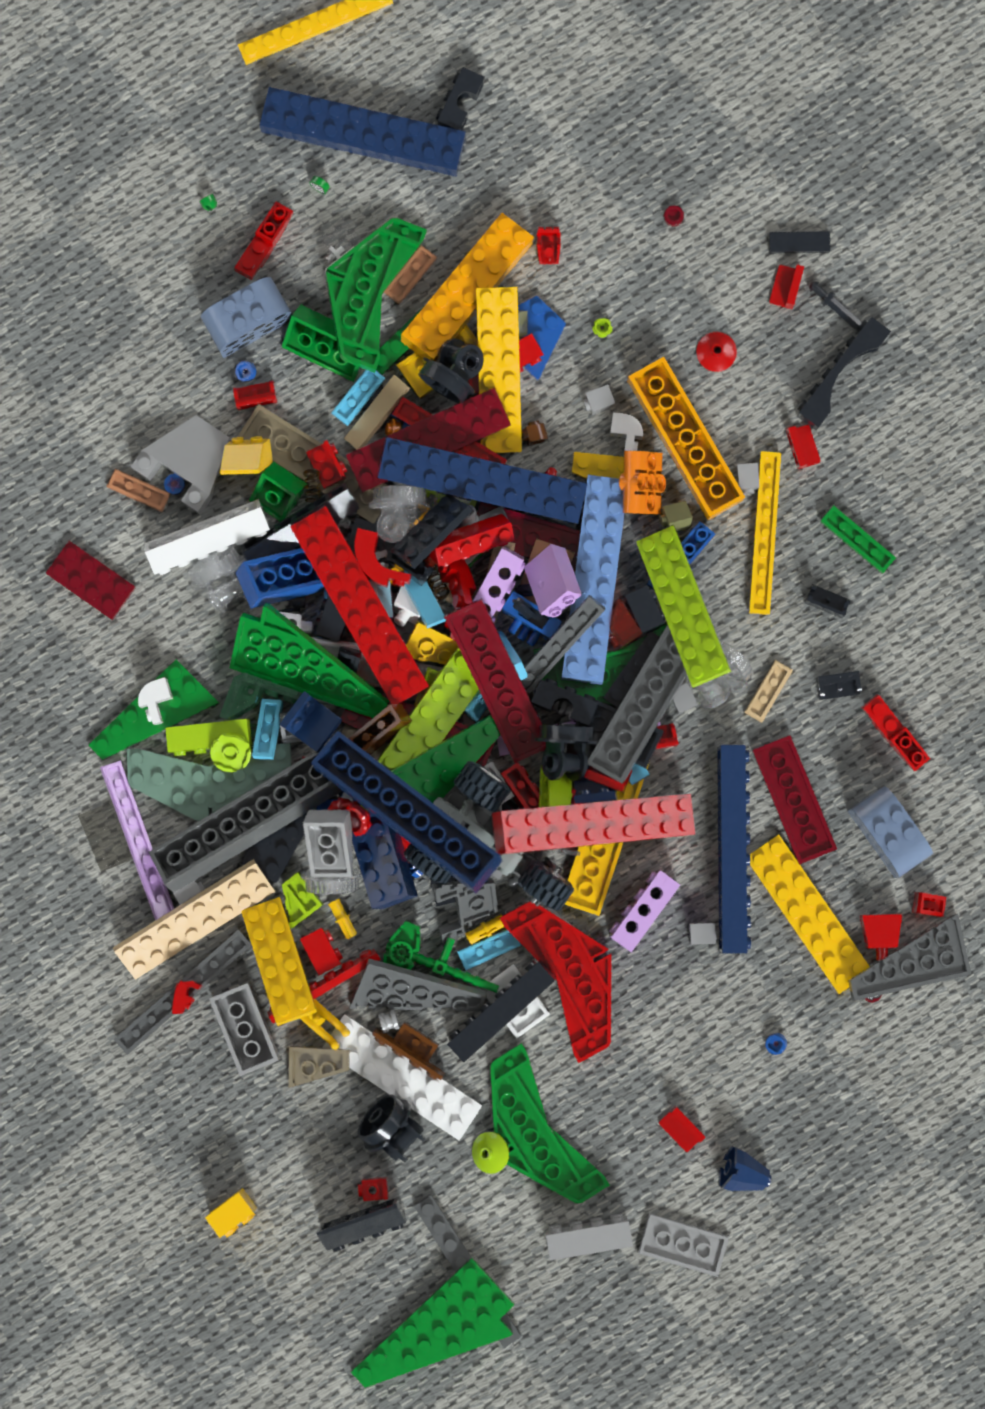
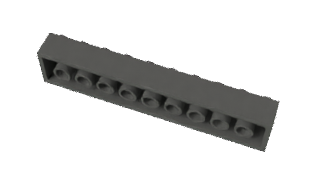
(242, 823)

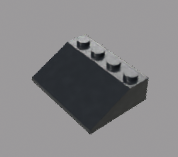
(362, 1224)

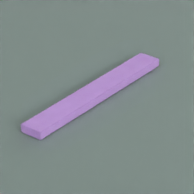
(136, 838)

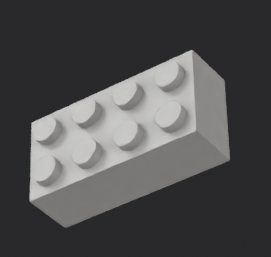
(244, 1029)
(588, 1237)

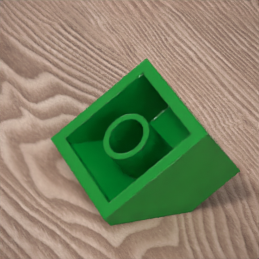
(278, 491)

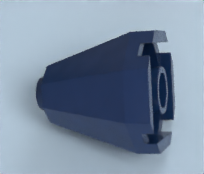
(743, 1172)

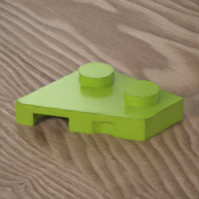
(298, 901)

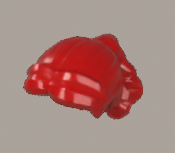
(359, 815)

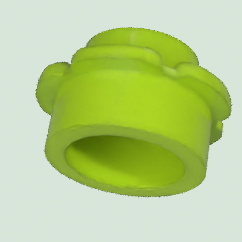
(602, 322)

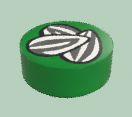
(319, 184)

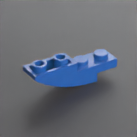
(694, 543)

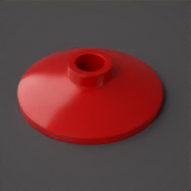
(712, 360)

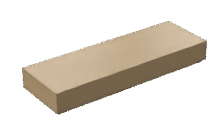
(768, 691)

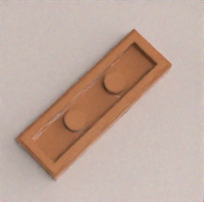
(410, 274)
(138, 490)

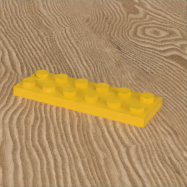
(278, 961)

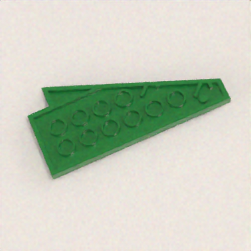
(289, 657)

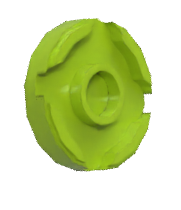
(230, 752)

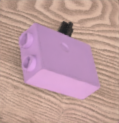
(551, 581)

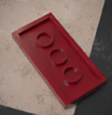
(90, 580)

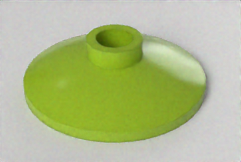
(497, 1152)

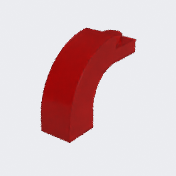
(366, 556)

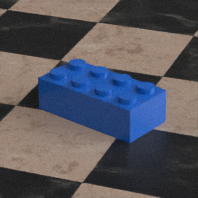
(278, 578)

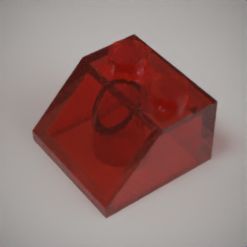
(622, 627)

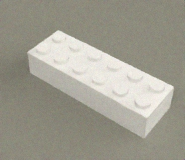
(206, 537)

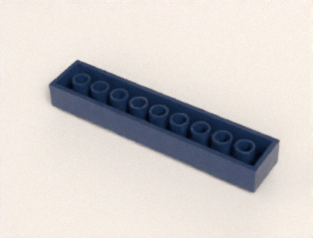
(362, 131)
(481, 480)
(407, 812)
(732, 848)

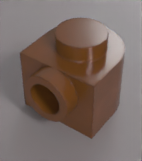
(534, 433)

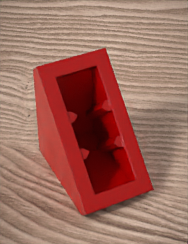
(929, 904)

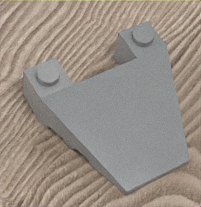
(192, 453)

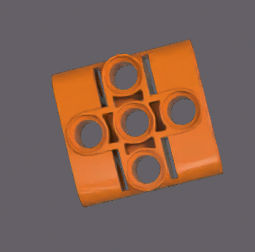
(642, 482)

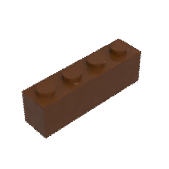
(381, 728)

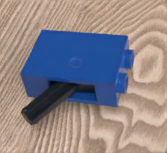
(528, 615)

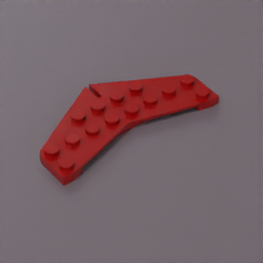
(580, 980)

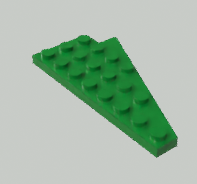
(449, 1323)

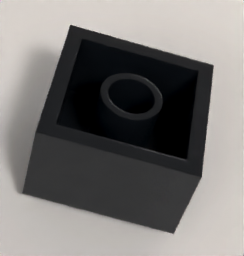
(644, 609)

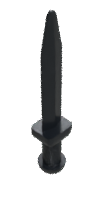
(828, 299)

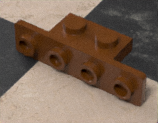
(412, 1045)

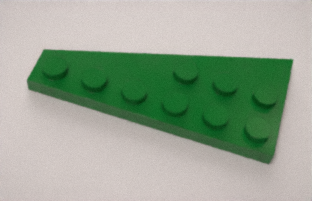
(437, 768)

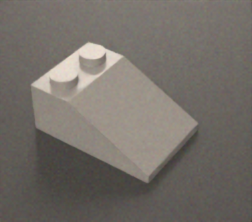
(329, 842)

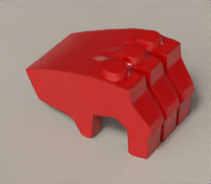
(548, 245)
(181, 998)

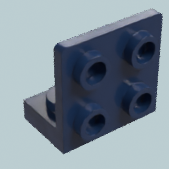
(311, 722)
(591, 792)

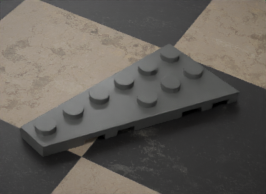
(923, 961)
(411, 990)

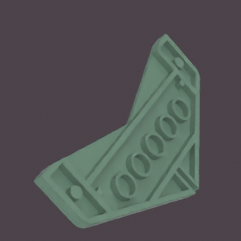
(197, 787)

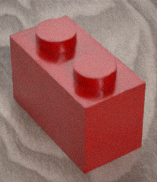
(321, 950)

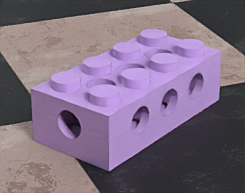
(510, 560)
(667, 888)

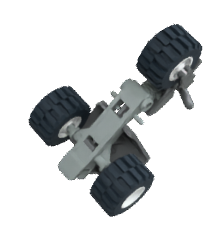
(471, 805)

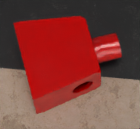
(881, 932)

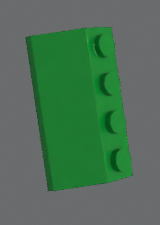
(315, 339)

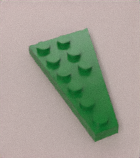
(133, 725)

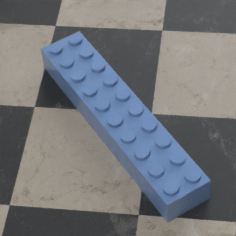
(596, 576)

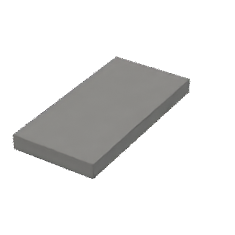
(683, 1244)

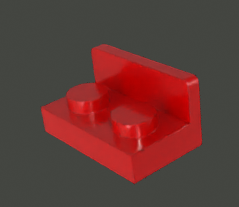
(325, 461)

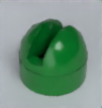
(209, 202)

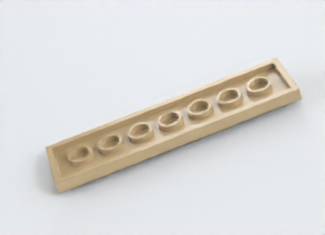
(193, 919)

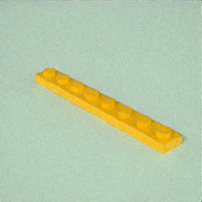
(307, 27)
(765, 533)

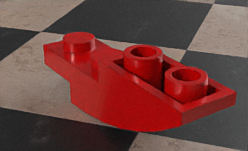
(264, 241)
(460, 582)
(895, 733)

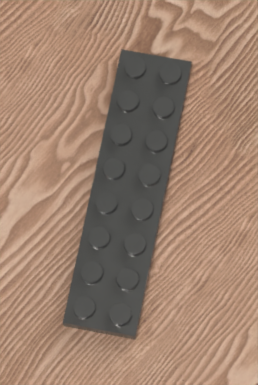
(640, 711)

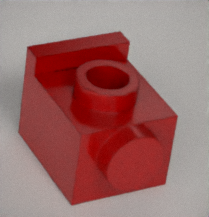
(379, 1183)

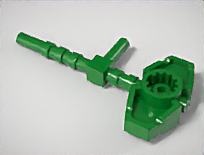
(404, 950)

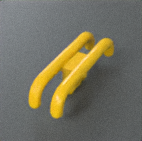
(316, 1019)

